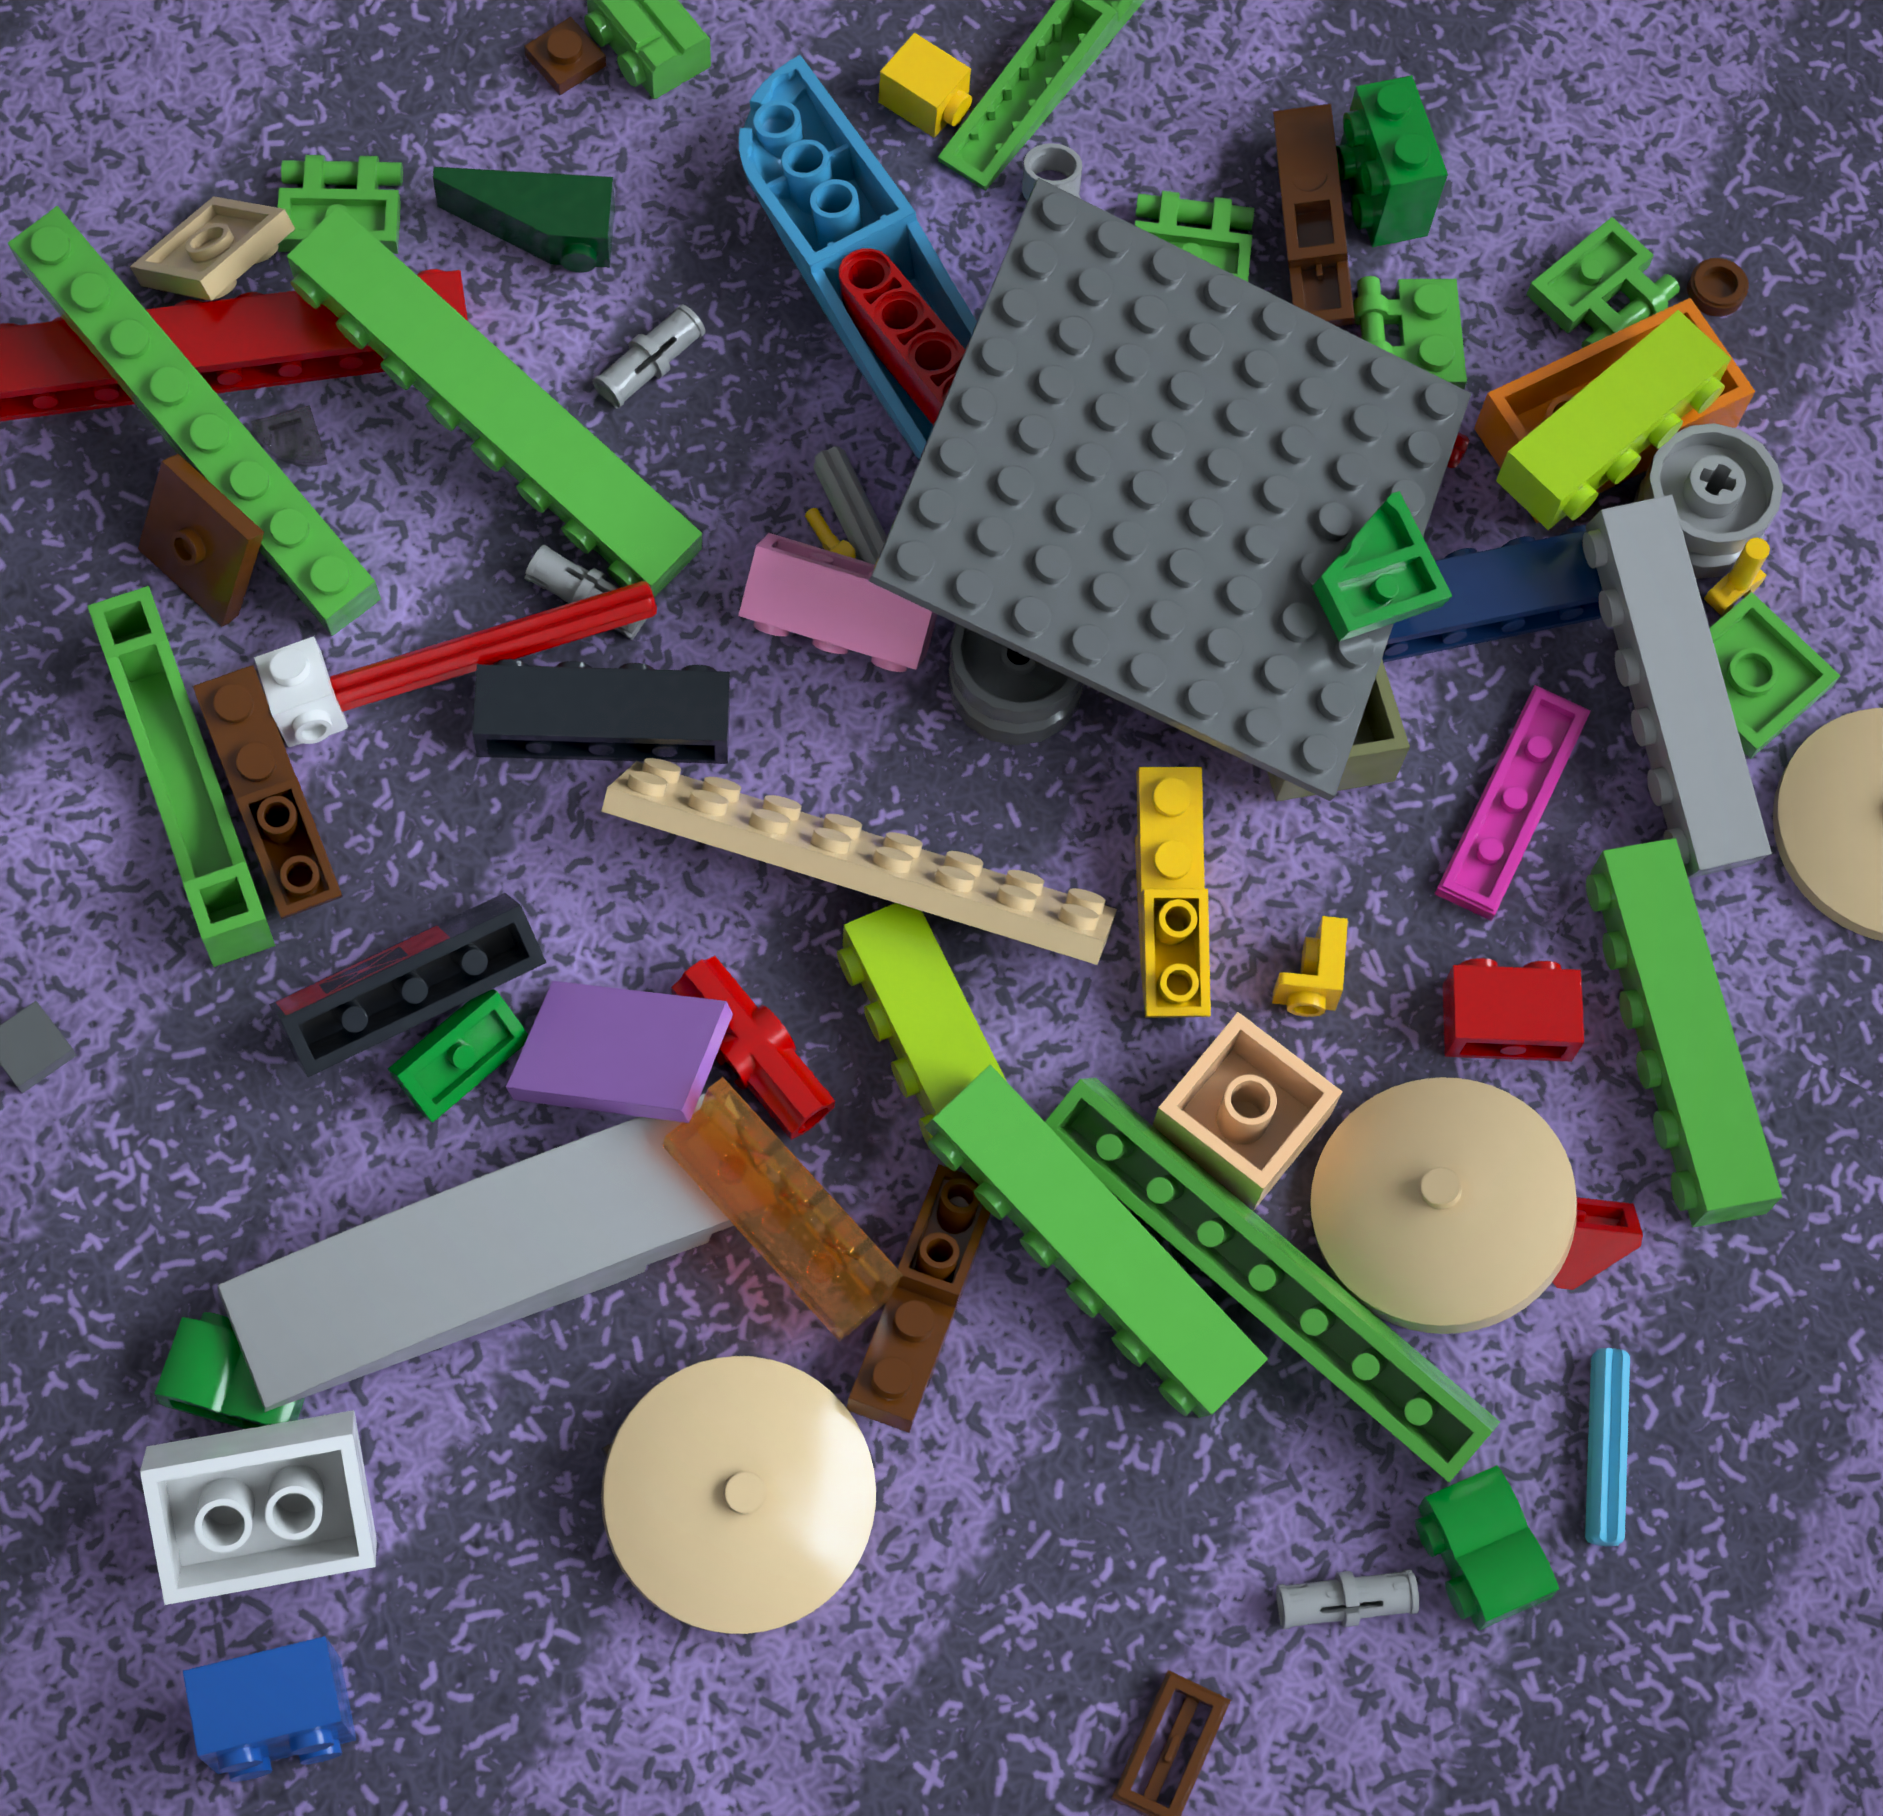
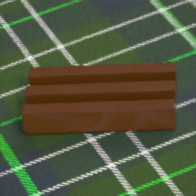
(1195, 1693)

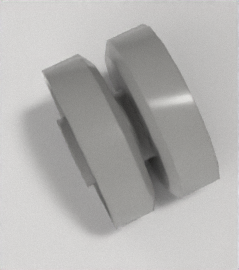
(1722, 492)

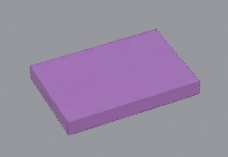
(620, 1051)

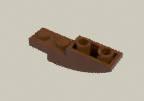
(1314, 213)
(267, 792)
(923, 1303)

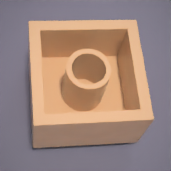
(1246, 1110)

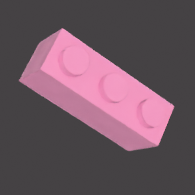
(834, 604)

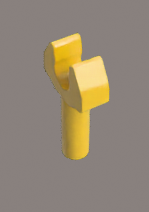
(1742, 579)

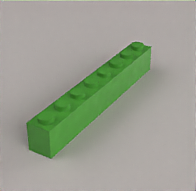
(492, 402)
(193, 418)
(1272, 1278)

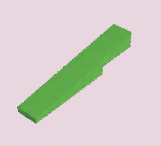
(1033, 85)

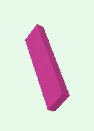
(1512, 803)

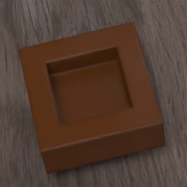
(565, 55)

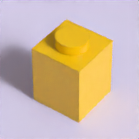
(925, 86)

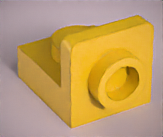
(1321, 972)

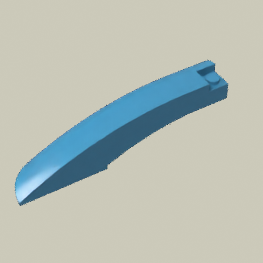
(833, 199)

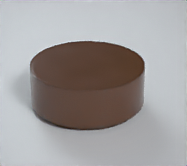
(1717, 287)

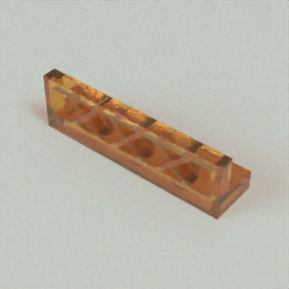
(783, 1211)

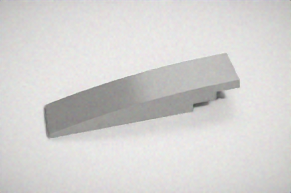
(468, 1260)

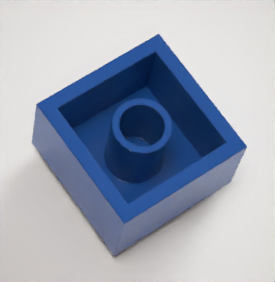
(270, 1709)

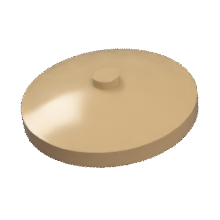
(1833, 820)
(1444, 1205)
(738, 1495)

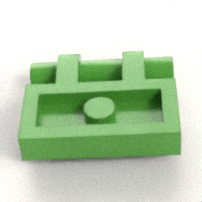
(372, 207)
(1218, 245)
(1593, 273)
(1426, 319)

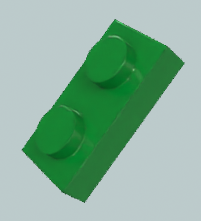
(459, 1054)

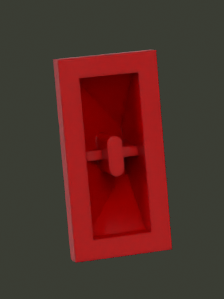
(1601, 1237)

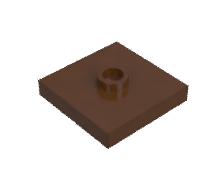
(200, 539)

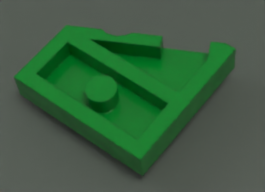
(1381, 575)

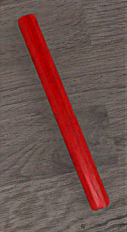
(493, 644)

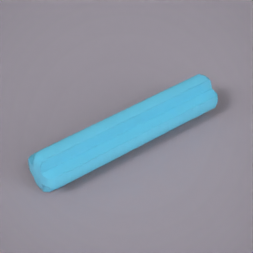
(1607, 1447)

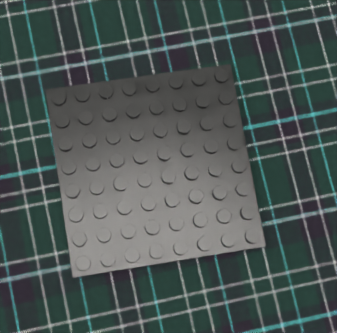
(1159, 479)

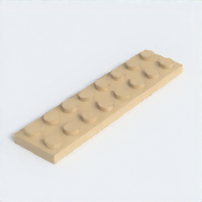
(847, 856)

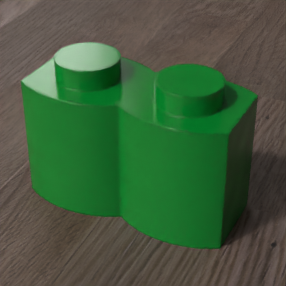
(211, 1379)
(1486, 1548)

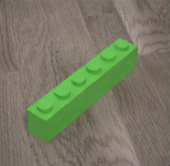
(1683, 1034)
(1095, 1244)

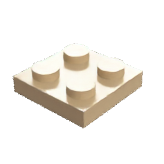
(213, 248)

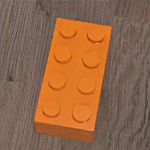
(1528, 401)

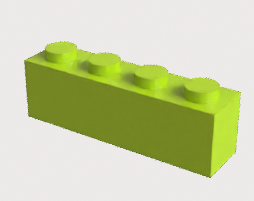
(1614, 420)
(915, 1006)

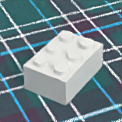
(258, 1507)

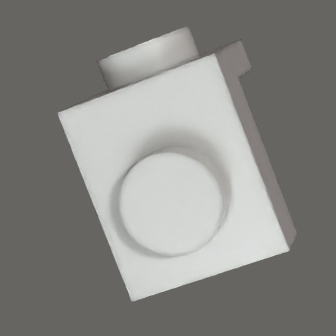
(300, 693)

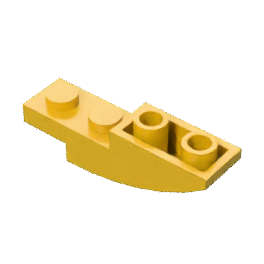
(1172, 893)

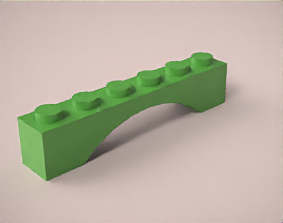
(181, 777)

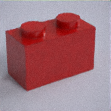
(1513, 1011)

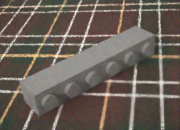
(1675, 686)

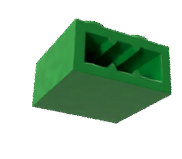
(1391, 162)

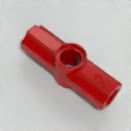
(760, 1051)

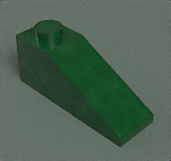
(545, 214)

